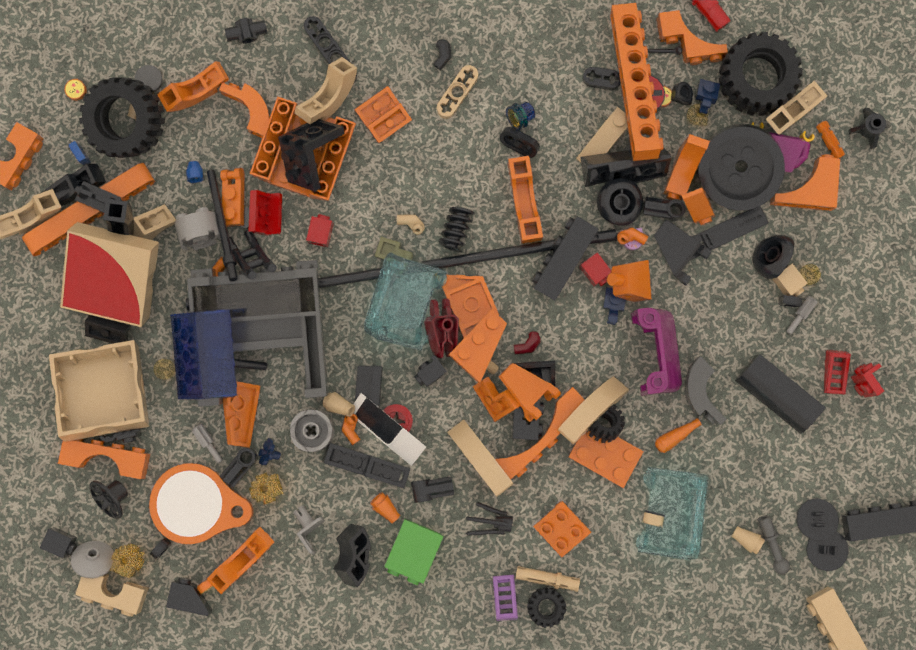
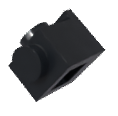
(430, 372)

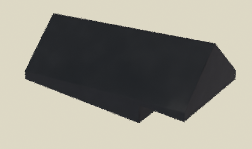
(614, 165)

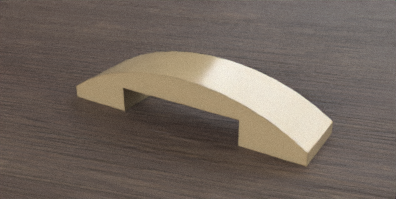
(592, 408)
(480, 458)

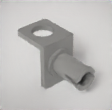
(308, 526)

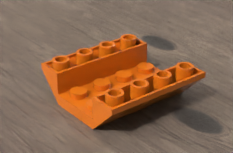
(328, 157)

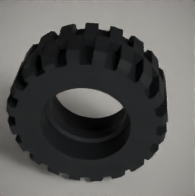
(775, 52)
(96, 117)

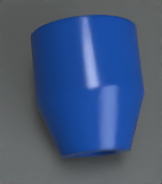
(194, 171)

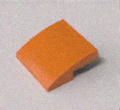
(383, 114)

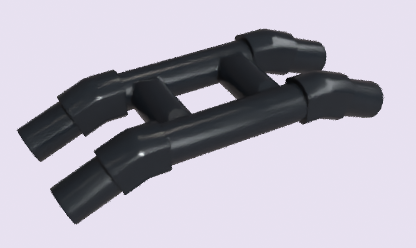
(255, 249)

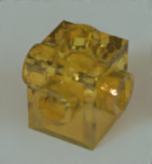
(273, 488)
(122, 565)

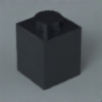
(59, 543)

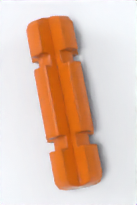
(830, 139)

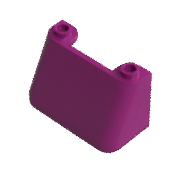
(669, 376)

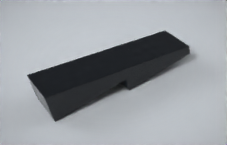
(366, 465)

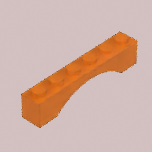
(564, 408)

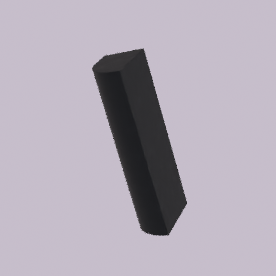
(780, 393)

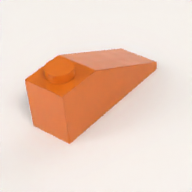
(699, 206)

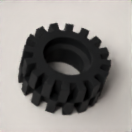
(605, 433)
(556, 616)

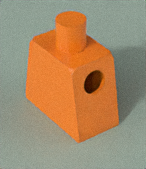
(631, 281)

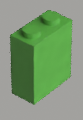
(413, 552)

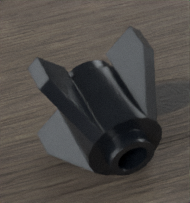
(871, 127)

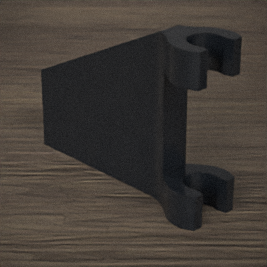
(678, 249)

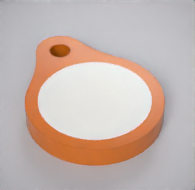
(195, 504)

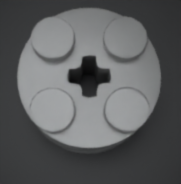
(197, 229)
(300, 433)

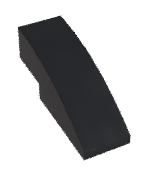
(65, 186)

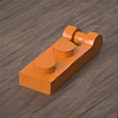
(233, 196)

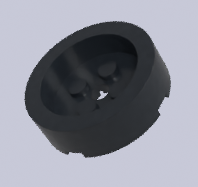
(742, 188)

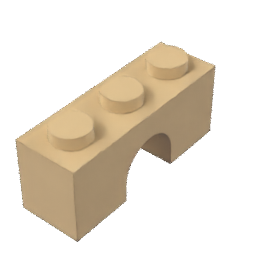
(128, 601)

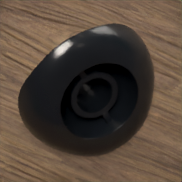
(620, 201)
(773, 255)

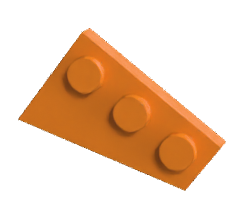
(479, 345)

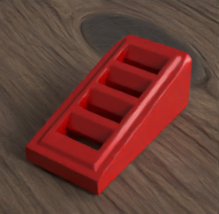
(829, 363)

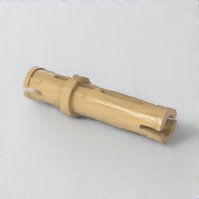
(546, 578)

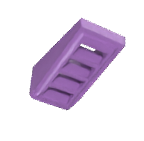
(505, 616)

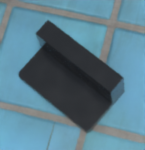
(106, 329)
(369, 383)

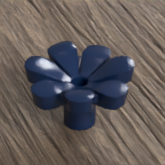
(268, 452)

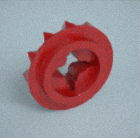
(404, 415)

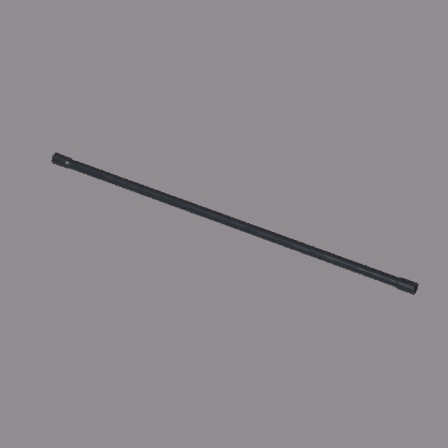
(600, 237)

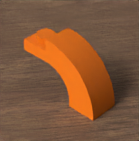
(191, 92)
(254, 102)

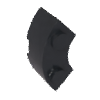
(354, 555)

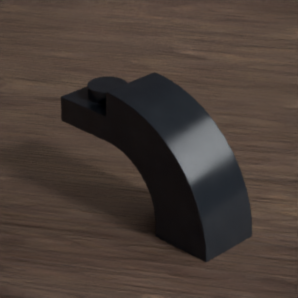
(119, 217)

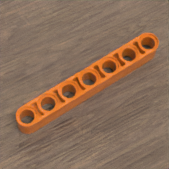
(55, 228)

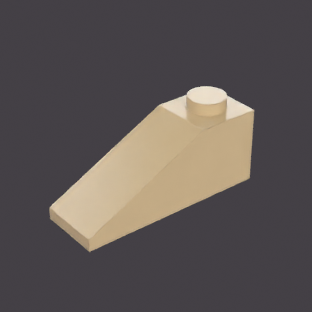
(607, 135)

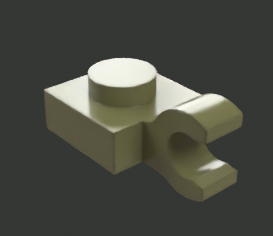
(390, 246)

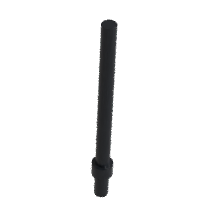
(229, 259)

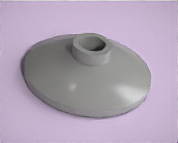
(90, 566)

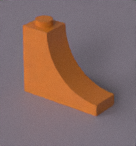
(685, 166)
(819, 191)

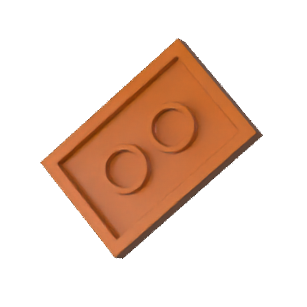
(610, 460)

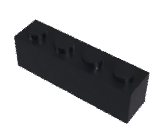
(564, 258)
(879, 522)

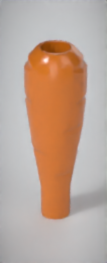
(674, 437)

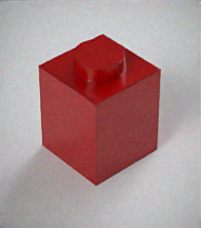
(320, 230)
(596, 270)

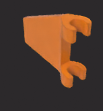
(527, 389)

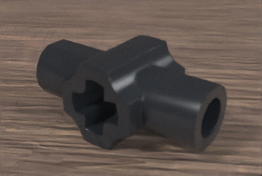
(245, 30)

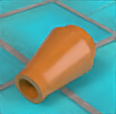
(385, 507)

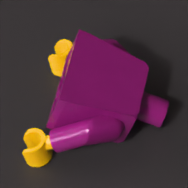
(794, 149)

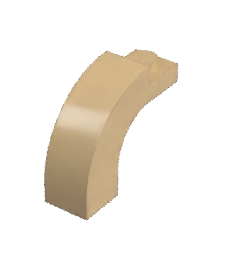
(332, 93)

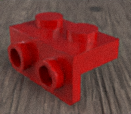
(265, 213)
(865, 381)

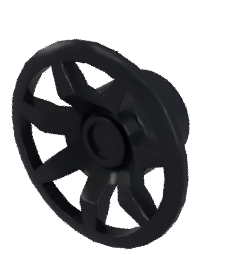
(111, 495)

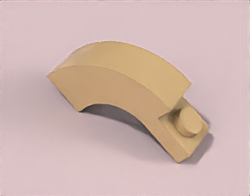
(796, 108)
(37, 211)

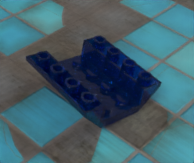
(203, 354)

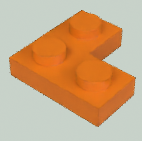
(496, 404)

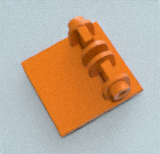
(562, 529)

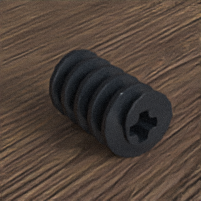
(455, 228)

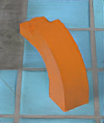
(241, 560)

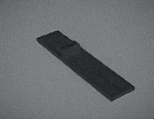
(731, 229)

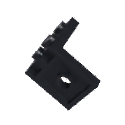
(298, 152)

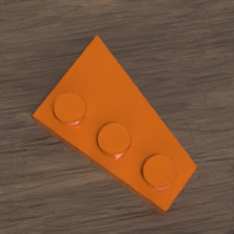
(240, 414)

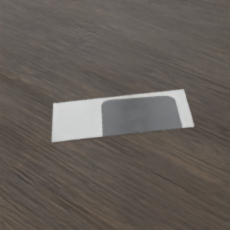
(387, 430)

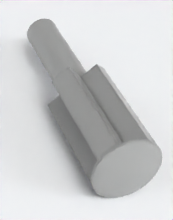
(802, 313)
(206, 441)

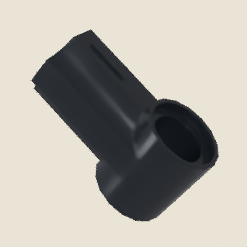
(661, 208)
(238, 468)
(428, 489)

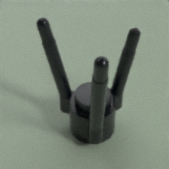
(502, 523)

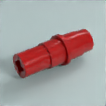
(713, 13)

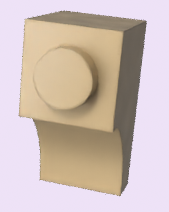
(153, 222)

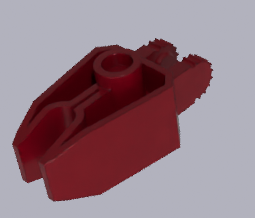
(442, 330)

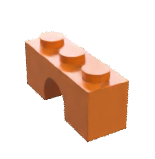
(26, 145)

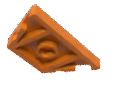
(468, 300)

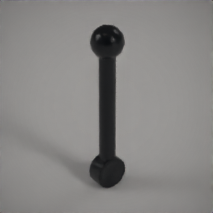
(678, 50)

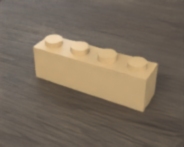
(834, 621)

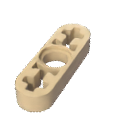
(470, 83)

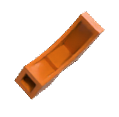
(694, 50)

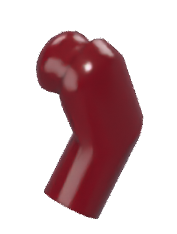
(530, 345)

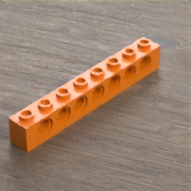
(641, 147)

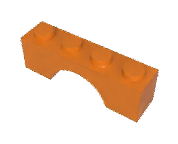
(524, 200)
(130, 462)

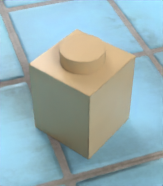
(790, 281)

